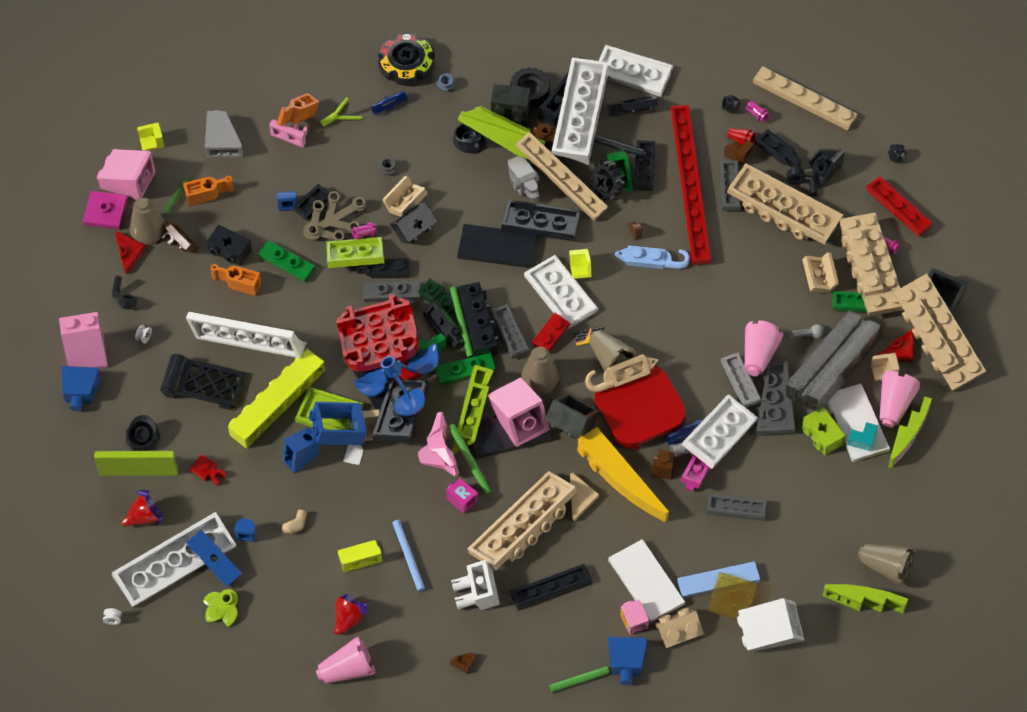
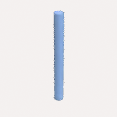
(409, 556)

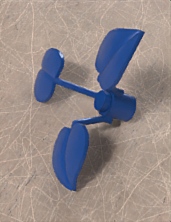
(412, 402)

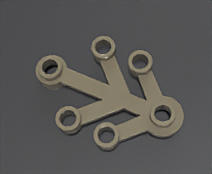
(332, 219)

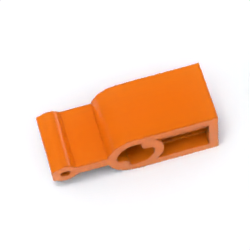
(299, 110)
(206, 189)
(238, 278)

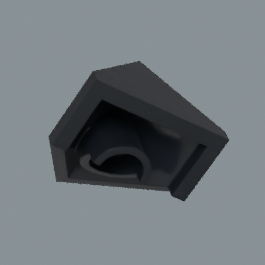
(826, 164)

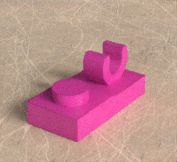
(694, 473)

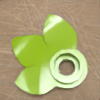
(219, 608)

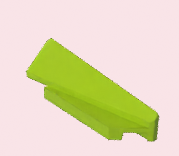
(496, 128)
(473, 405)

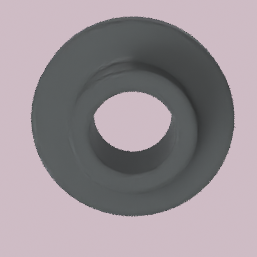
(387, 162)

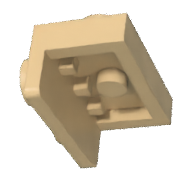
(404, 197)
(820, 273)
(679, 627)

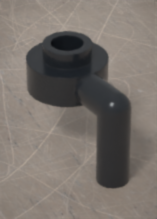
(797, 176)
(125, 300)

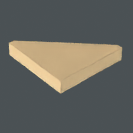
(583, 498)

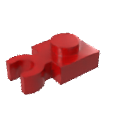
(206, 468)

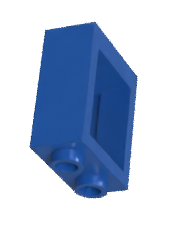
(338, 410)

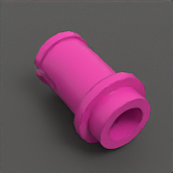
(757, 111)
(365, 230)
(892, 246)

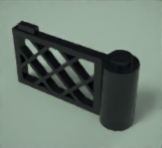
(177, 378)

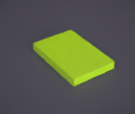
(355, 252)
(314, 395)

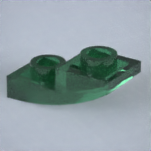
(433, 291)

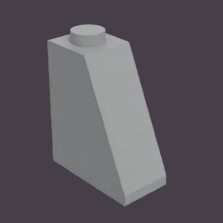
(221, 137)

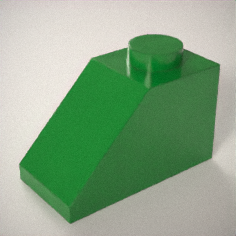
(622, 162)

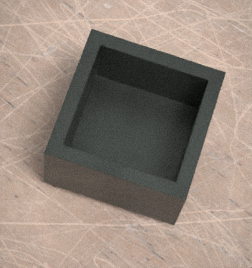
(511, 103)
(949, 288)
(572, 416)

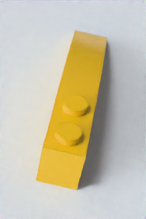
(618, 473)

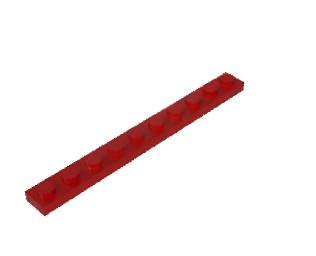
(690, 185)

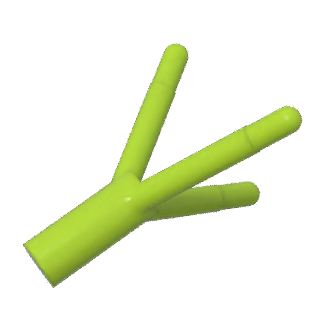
(332, 117)

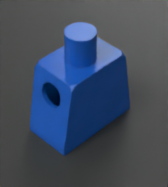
(79, 385)
(300, 449)
(626, 657)

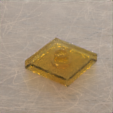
(731, 595)

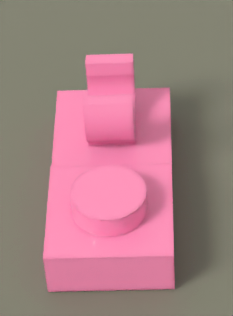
(288, 133)

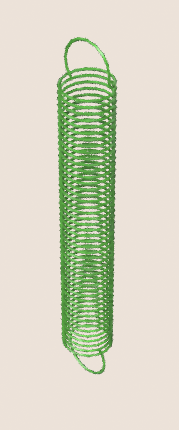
(172, 203)

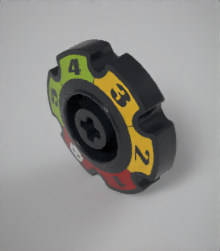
(406, 59)

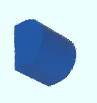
(286, 200)
(245, 530)

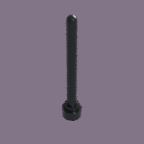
(620, 146)

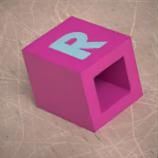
(461, 495)

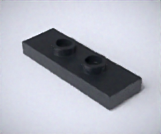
(645, 166)

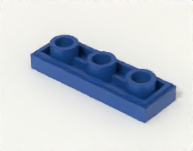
(205, 549)

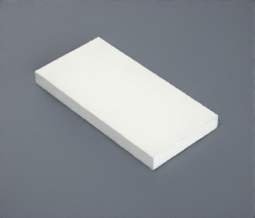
(636, 70)
(560, 291)
(851, 411)
(720, 431)
(646, 580)

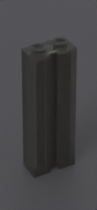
(833, 361)

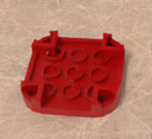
(377, 332)
(641, 409)

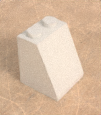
(770, 625)

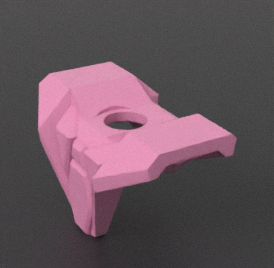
(436, 451)

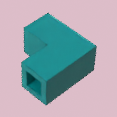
(864, 439)

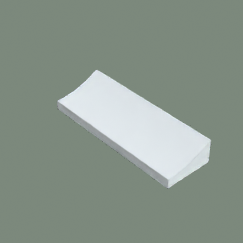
(580, 109)
(245, 335)
(169, 561)

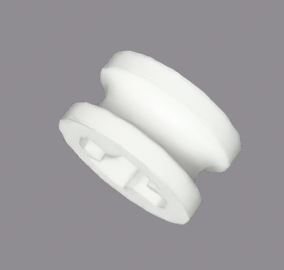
(143, 334)
(112, 616)

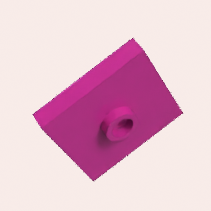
(105, 210)

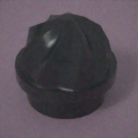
(730, 103)
(896, 153)

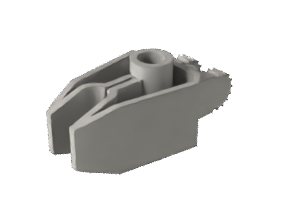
(523, 177)

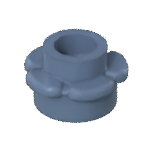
(446, 78)

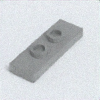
(740, 380)

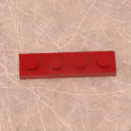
(899, 206)

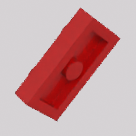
(551, 332)

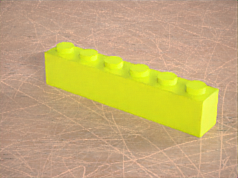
(276, 398)

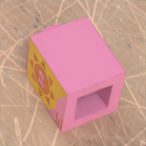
(634, 617)

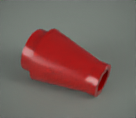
(741, 135)

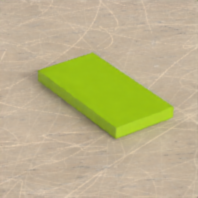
(136, 463)

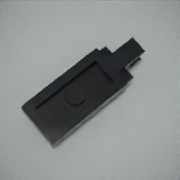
(631, 105)
(778, 149)
(389, 269)
(443, 324)

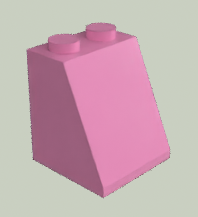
(127, 173)
(83, 340)
(519, 411)

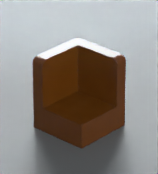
(739, 152)

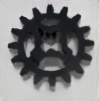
(607, 180)

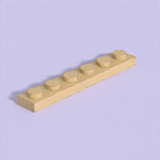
(805, 98)
(561, 176)

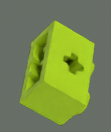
(823, 431)

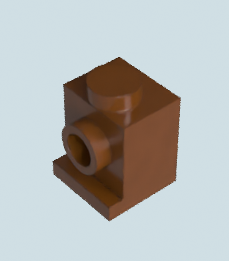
(545, 133)
(663, 464)

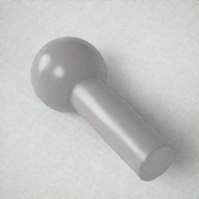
(817, 332)

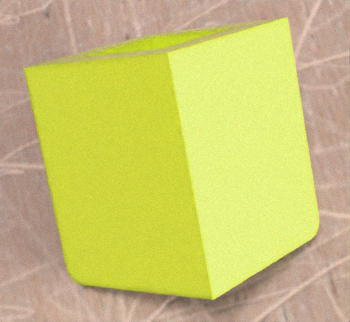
(150, 137)
(580, 263)

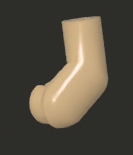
(295, 525)

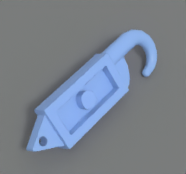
(651, 257)

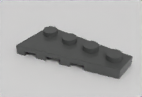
(776, 409)

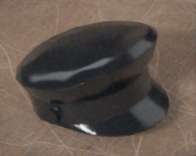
(468, 139)
(142, 434)

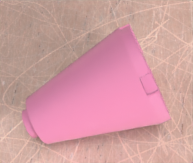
(760, 346)
(896, 396)
(346, 663)

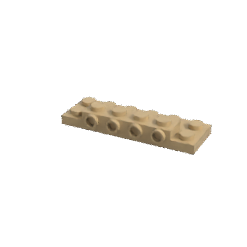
(784, 205)
(870, 263)
(939, 332)
(524, 521)

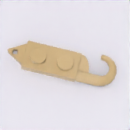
(622, 373)

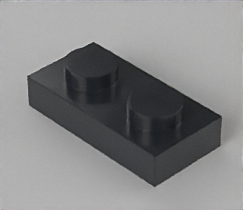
(304, 206)

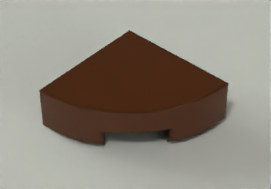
(636, 230)
(464, 662)

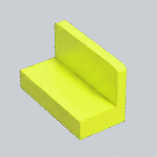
(360, 556)

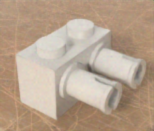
(483, 587)

